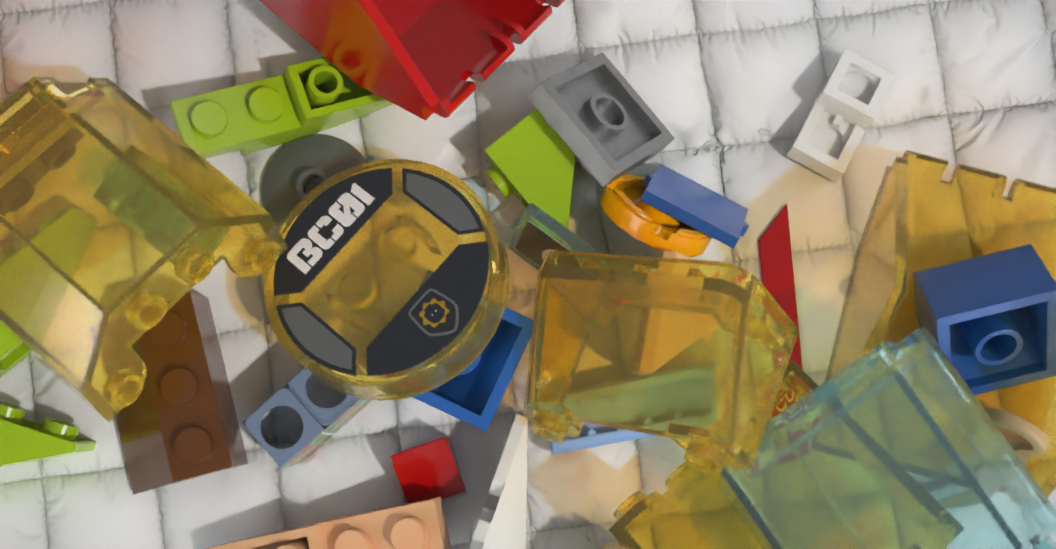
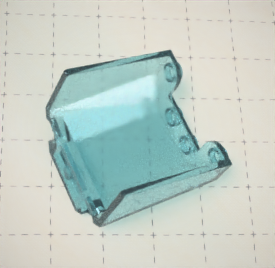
(890, 461)

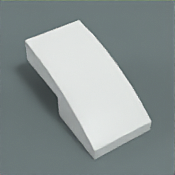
(841, 115)

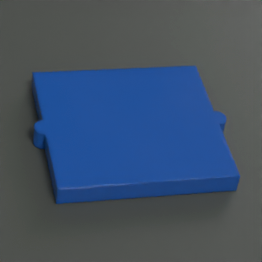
(695, 205)

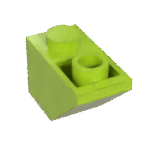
(533, 166)

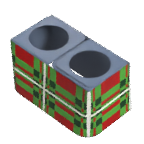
(312, 416)

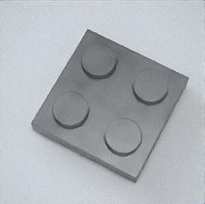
(601, 118)

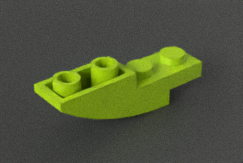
(272, 110)

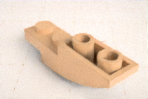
(391, 527)

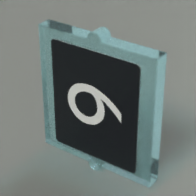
(539, 234)

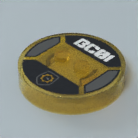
(388, 280)

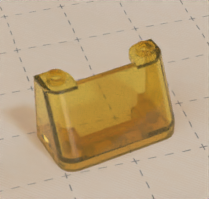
(657, 352)

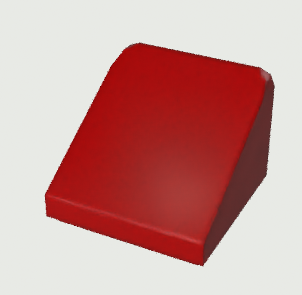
(428, 471)

